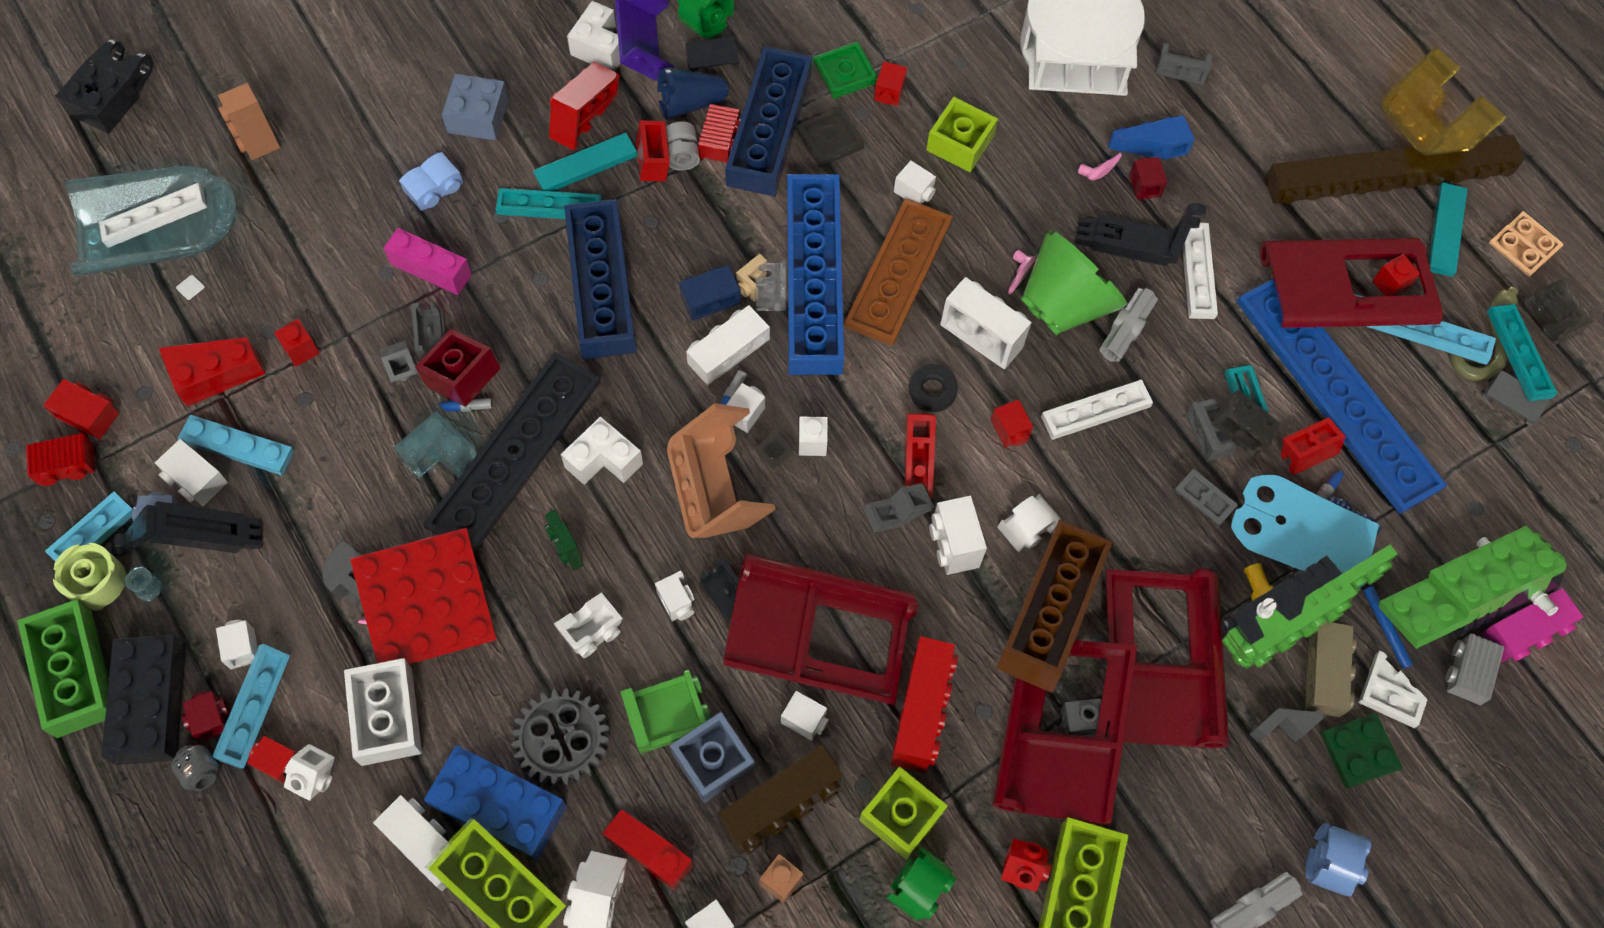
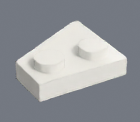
(1392, 693)

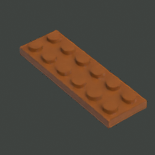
(898, 272)

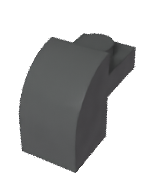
(339, 574)

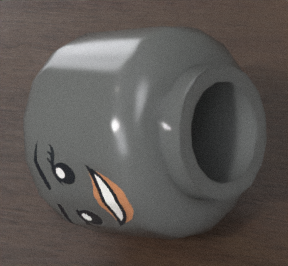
(195, 767)

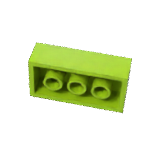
(1083, 876)
(493, 881)

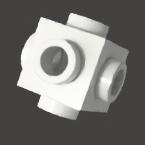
(309, 772)

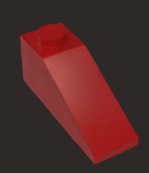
(920, 450)
(648, 849)

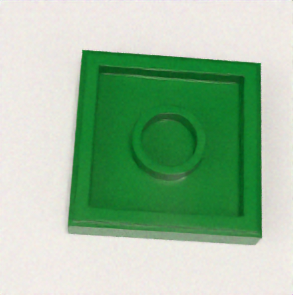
(845, 70)

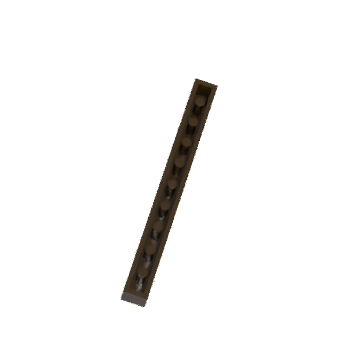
(1390, 170)

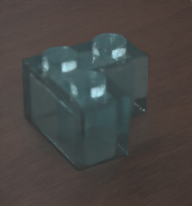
(435, 442)

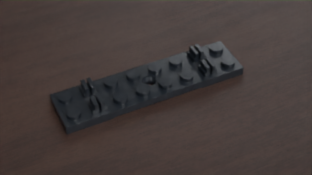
(496, 475)

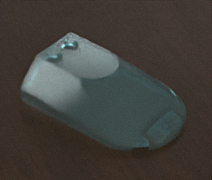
(110, 195)

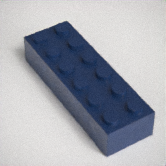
(768, 121)
(599, 279)

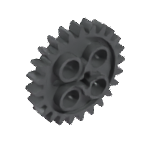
(535, 748)

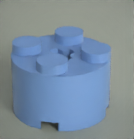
(1338, 860)

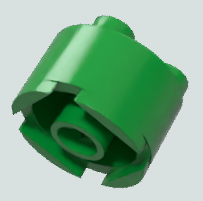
(705, 16)
(920, 885)

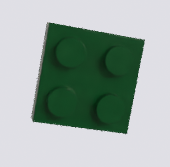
(1361, 750)

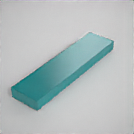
(585, 163)
(539, 203)
(1447, 229)
(1522, 352)

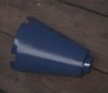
(688, 91)

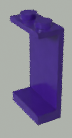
(639, 35)

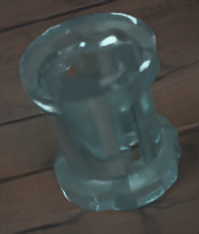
(142, 585)

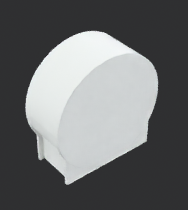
(1081, 44)

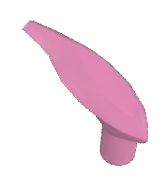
(1099, 171)
(1026, 266)

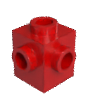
(1025, 865)

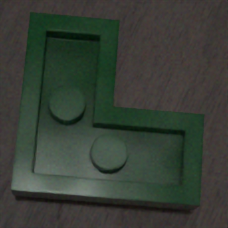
(562, 540)

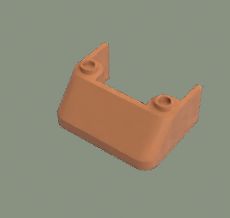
(703, 475)

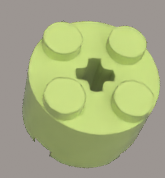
(89, 575)

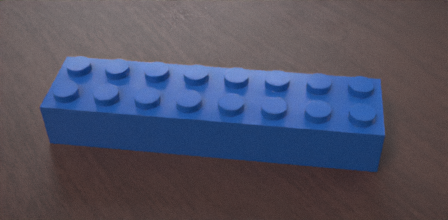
(814, 275)

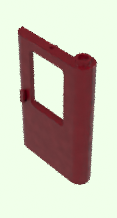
(776, 619)
(1066, 772)

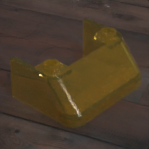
(1417, 97)

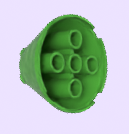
(1066, 287)

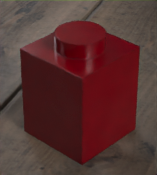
(1148, 178)

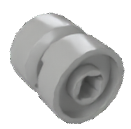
(682, 146)

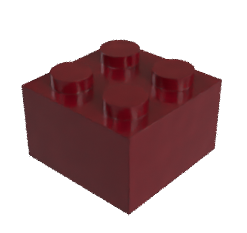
(458, 367)

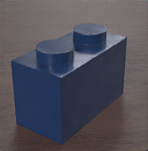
(709, 292)

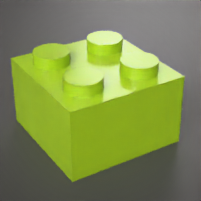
(961, 134)
(903, 813)

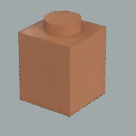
(781, 878)

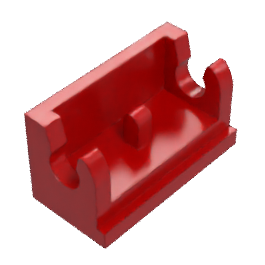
(1312, 445)

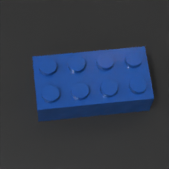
(498, 800)

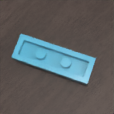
(95, 526)

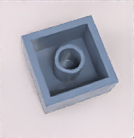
(475, 107)
(712, 757)

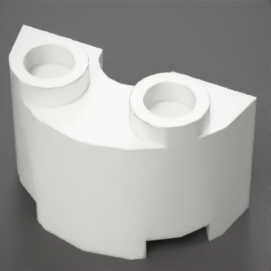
(1029, 522)
(590, 625)

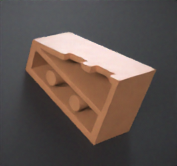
(247, 122)

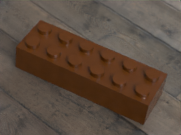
(1055, 606)

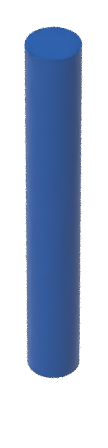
(1388, 629)

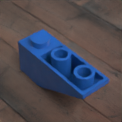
(1157, 139)

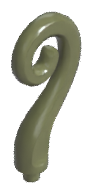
(1500, 358)

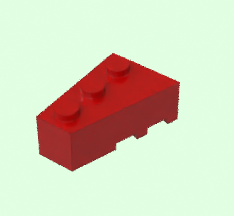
(579, 103)
(210, 367)

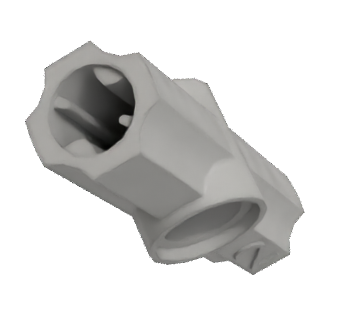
(1128, 324)
(1260, 904)

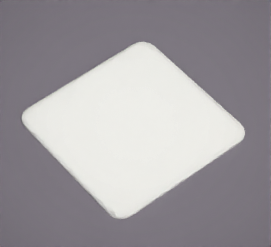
(190, 287)

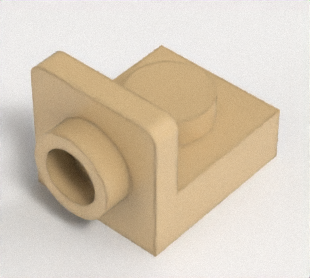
(747, 277)

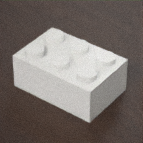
(985, 322)
(382, 712)

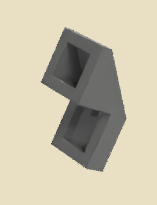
(900, 509)
(1293, 722)

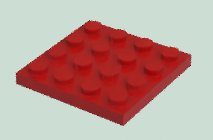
(423, 598)

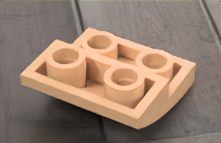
(1526, 244)

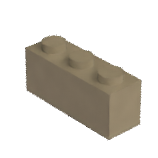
(1330, 670)

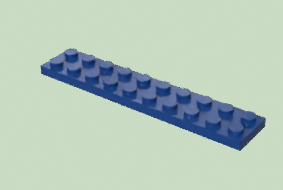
(1348, 401)

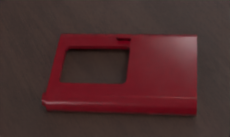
(1318, 291)
(1170, 700)

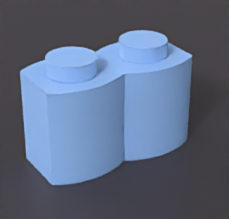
(431, 181)

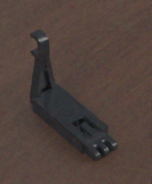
(1137, 239)
(189, 528)

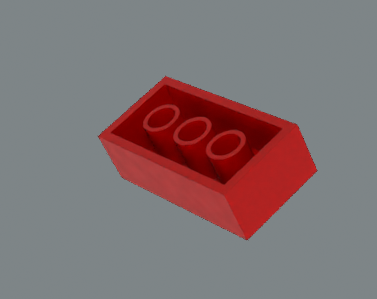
(924, 699)

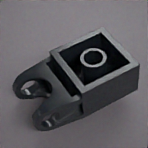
(105, 86)

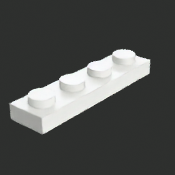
(152, 215)
(1199, 274)
(1096, 409)

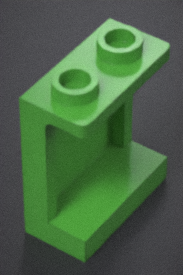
(665, 711)

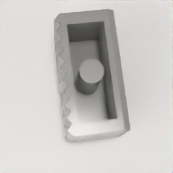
(1474, 669)

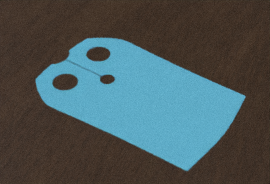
(1311, 528)

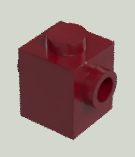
(205, 715)

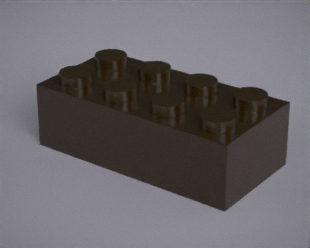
(781, 800)

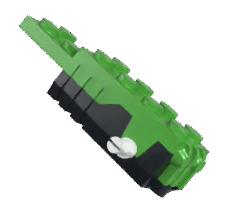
(1478, 588)
(1298, 608)

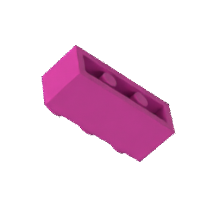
(427, 261)
(1533, 627)

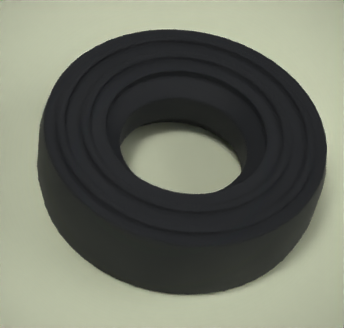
(927, 402)

